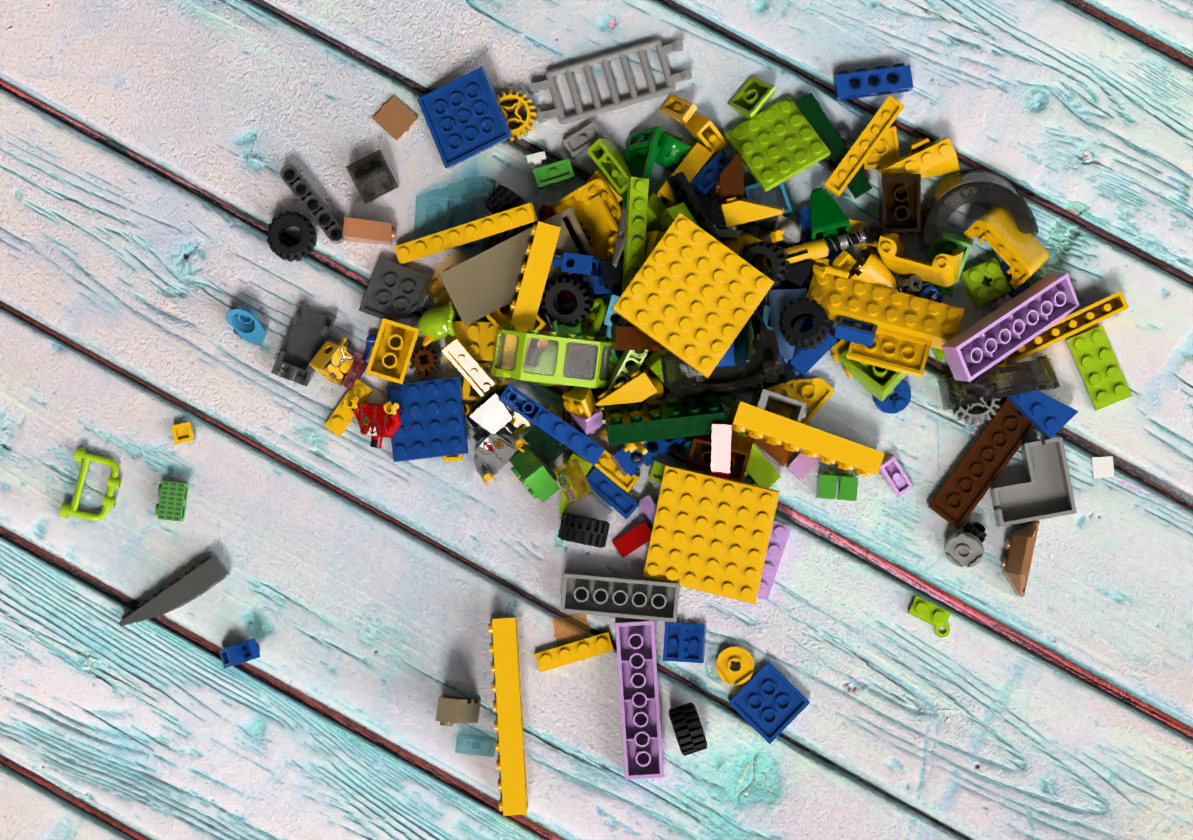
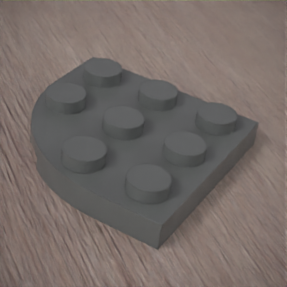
(394, 291)

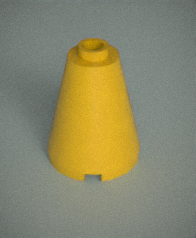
(873, 271)

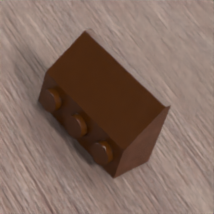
(730, 181)
(700, 454)

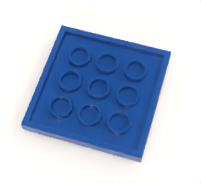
(465, 117)
(430, 419)

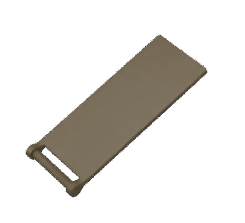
(491, 277)

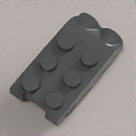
(302, 343)

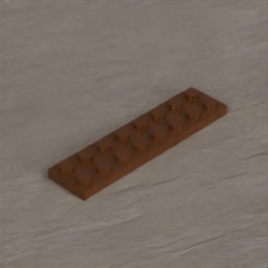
(981, 465)

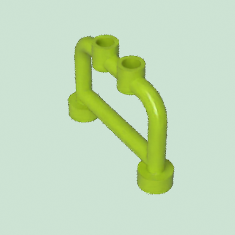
(109, 500)

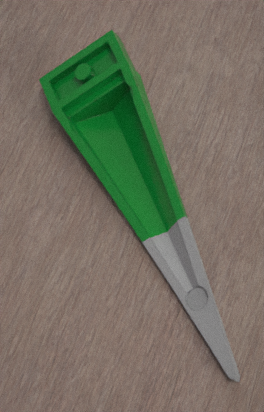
(640, 158)

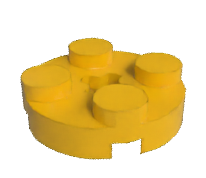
(745, 668)

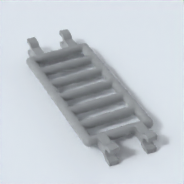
(616, 103)

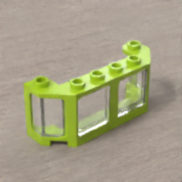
(551, 357)

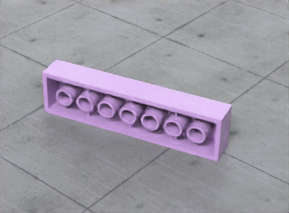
(1010, 326)
(639, 700)

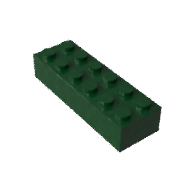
(662, 418)

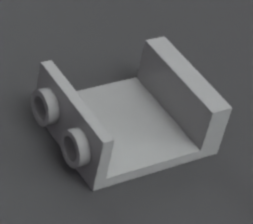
(762, 395)

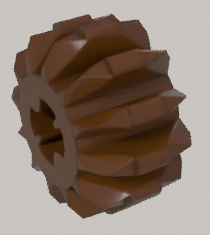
(422, 353)

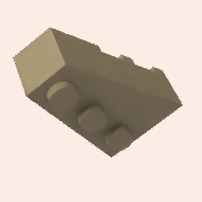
(457, 710)

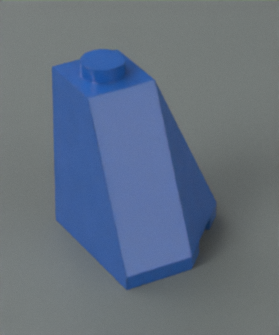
(804, 360)

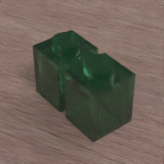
(549, 452)

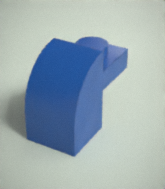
(240, 653)

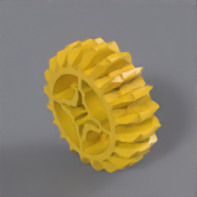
(516, 108)

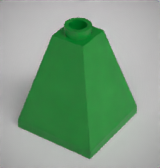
(826, 216)

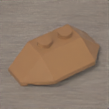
(1019, 556)

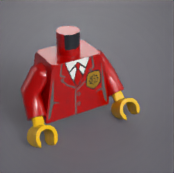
(375, 419)

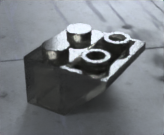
(372, 177)

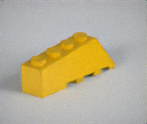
(929, 161)

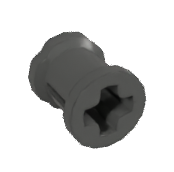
(909, 284)

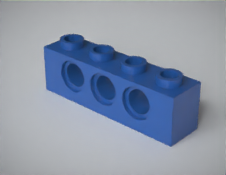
(844, 91)
(628, 466)

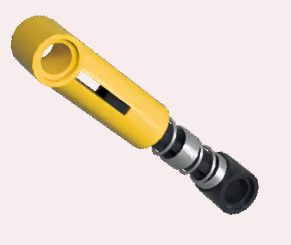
(821, 248)

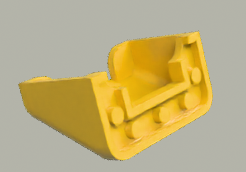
(598, 213)
(1017, 249)
(941, 271)

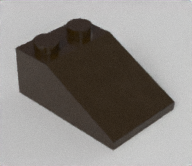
(900, 203)

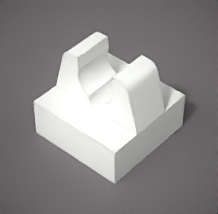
(536, 159)

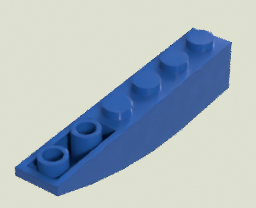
(551, 425)

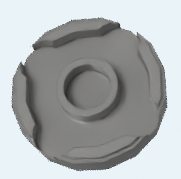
(964, 549)

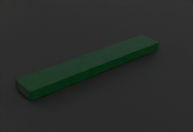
(820, 123)

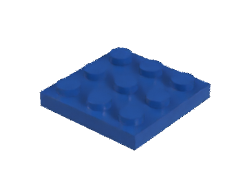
(769, 702)

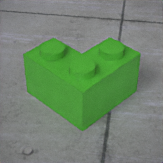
(533, 474)

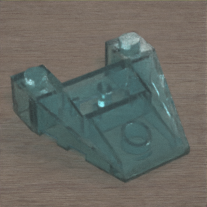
(453, 207)

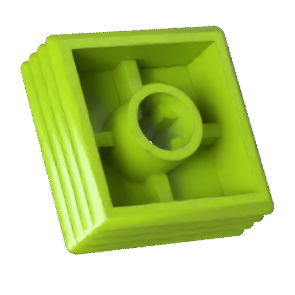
(981, 293)

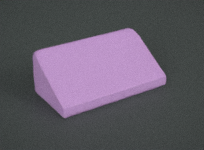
(648, 509)

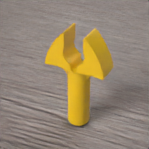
(822, 267)

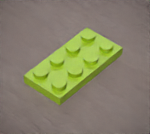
(1098, 368)

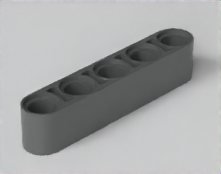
(309, 196)

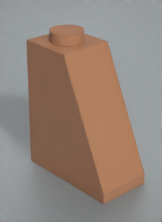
(368, 231)

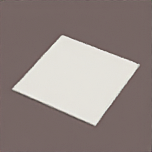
(1103, 467)

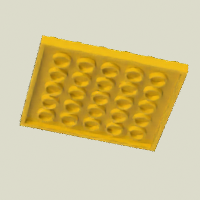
(693, 295)
(711, 533)

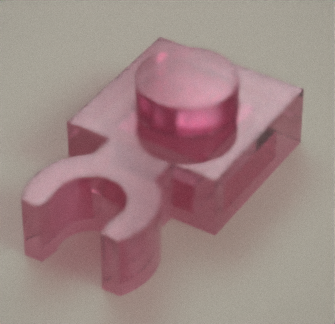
(355, 371)

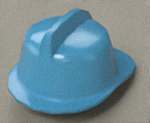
(246, 324)

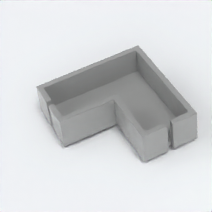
(1047, 486)

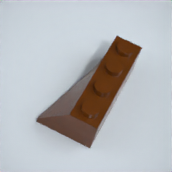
(631, 338)

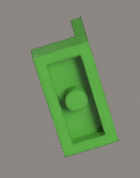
(553, 174)

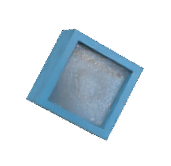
(775, 196)

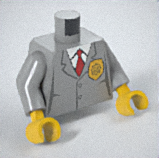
(781, 231)
(495, 452)

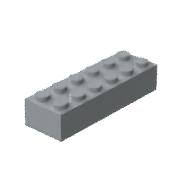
(620, 597)

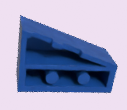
(1042, 412)

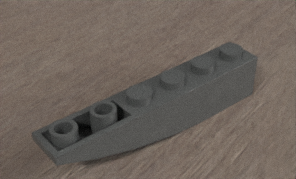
(180, 592)

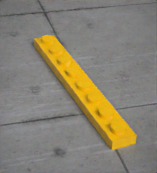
(466, 233)

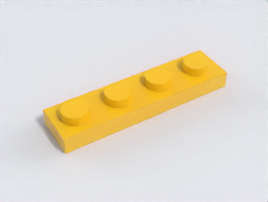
(574, 652)

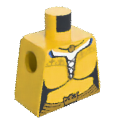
(333, 361)

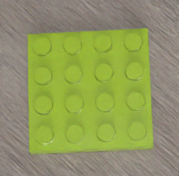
(777, 144)

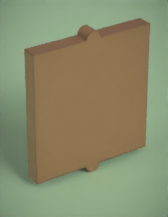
(395, 118)

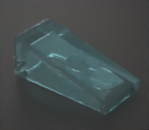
(475, 745)

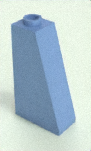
(777, 300)

